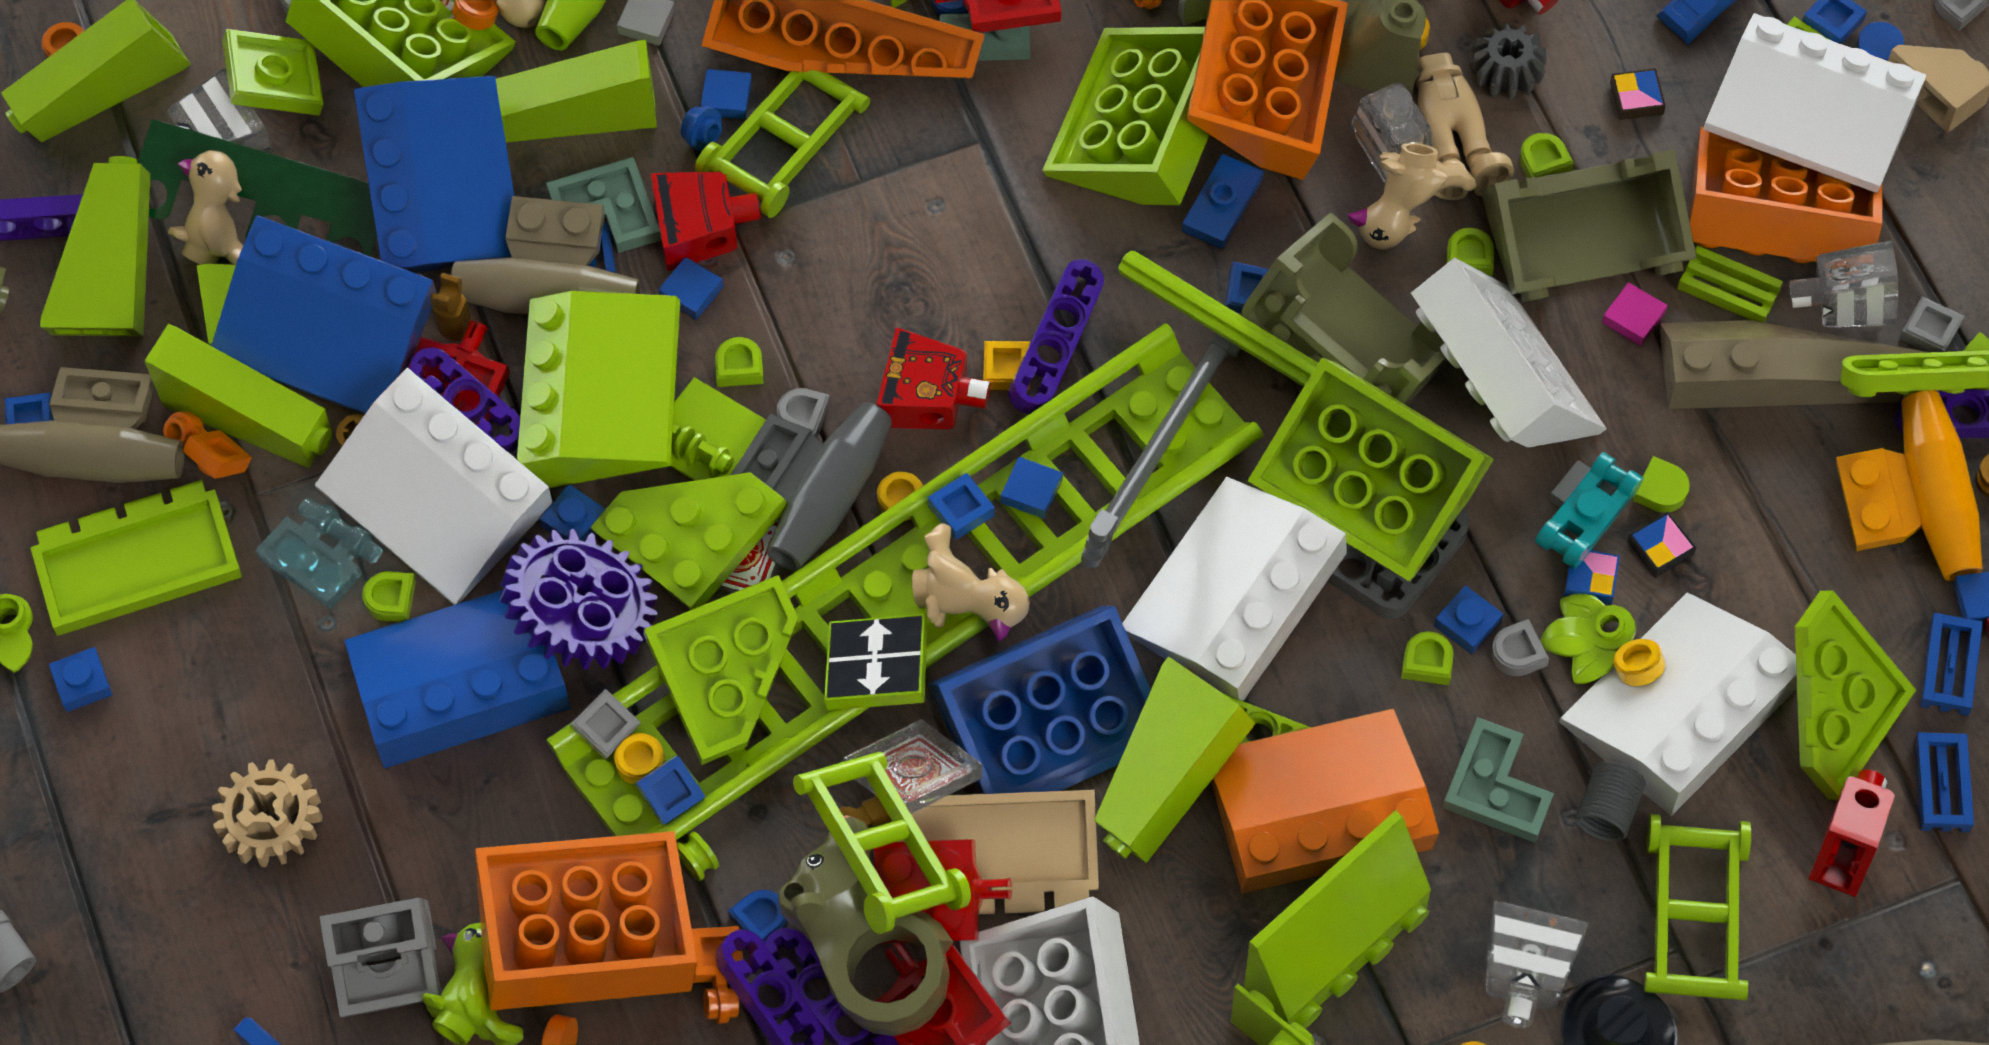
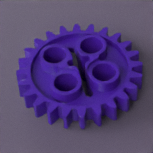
(578, 599)

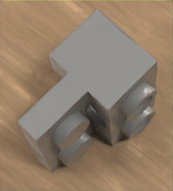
(377, 935)

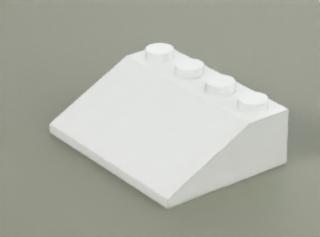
(1815, 102)
(1504, 358)
(433, 487)
(1236, 586)
(1710, 699)
(1058, 977)

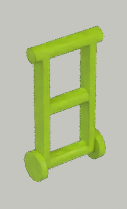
(775, 193)
(1738, 846)
(879, 907)

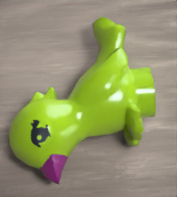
(464, 1002)

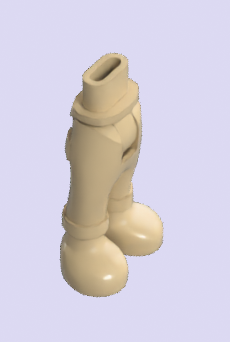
(1452, 106)

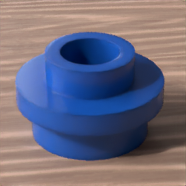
(701, 127)

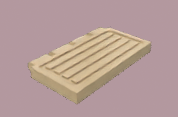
(1032, 837)

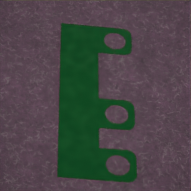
(274, 182)

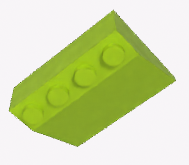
(397, 39)
(1130, 116)
(598, 385)
(1370, 468)
(1340, 924)

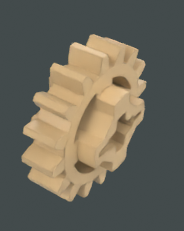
(255, 831)

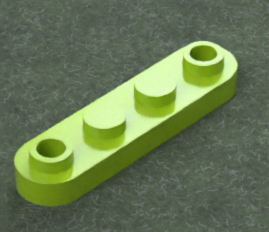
(1915, 372)

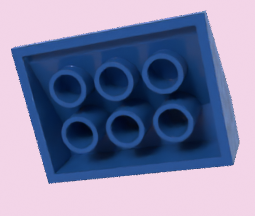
(436, 171)
(321, 315)
(451, 679)
(1047, 705)

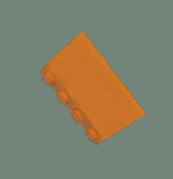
(1268, 78)
(1774, 205)
(1316, 793)
(584, 920)

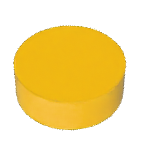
(895, 488)
(1639, 662)
(638, 757)

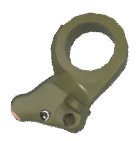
(829, 909)

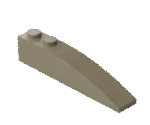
(1760, 365)

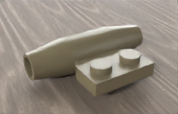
(550, 255)
(94, 432)

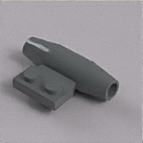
(814, 477)

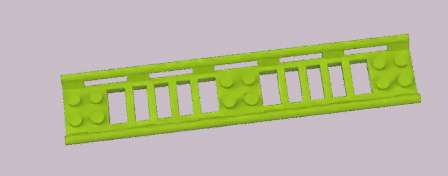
(884, 581)

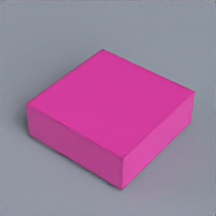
(1634, 314)

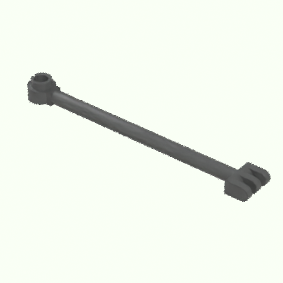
(1108, 520)

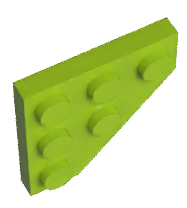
(691, 531)
(724, 663)
(1844, 693)

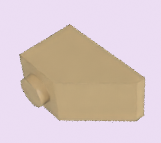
(1953, 82)

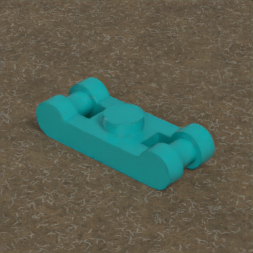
(1589, 511)

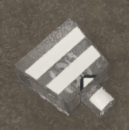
(210, 112)
(1387, 122)
(1852, 287)
(1530, 959)

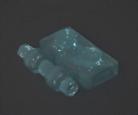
(311, 563)

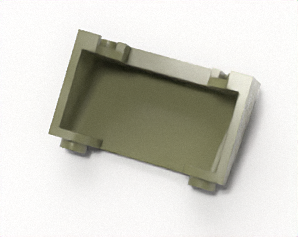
(1380, 44)
(1590, 224)
(1334, 314)

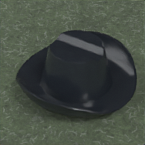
(1616, 1012)

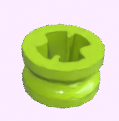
(697, 856)

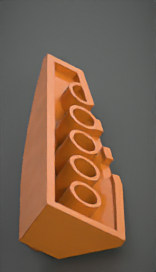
(841, 38)

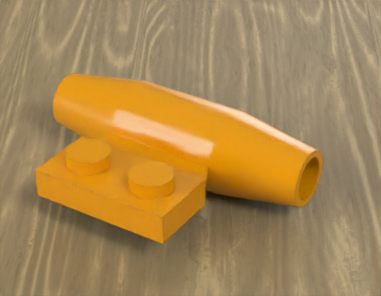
(1924, 488)

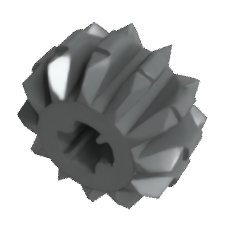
(1508, 60)

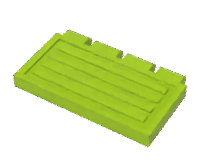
(136, 559)

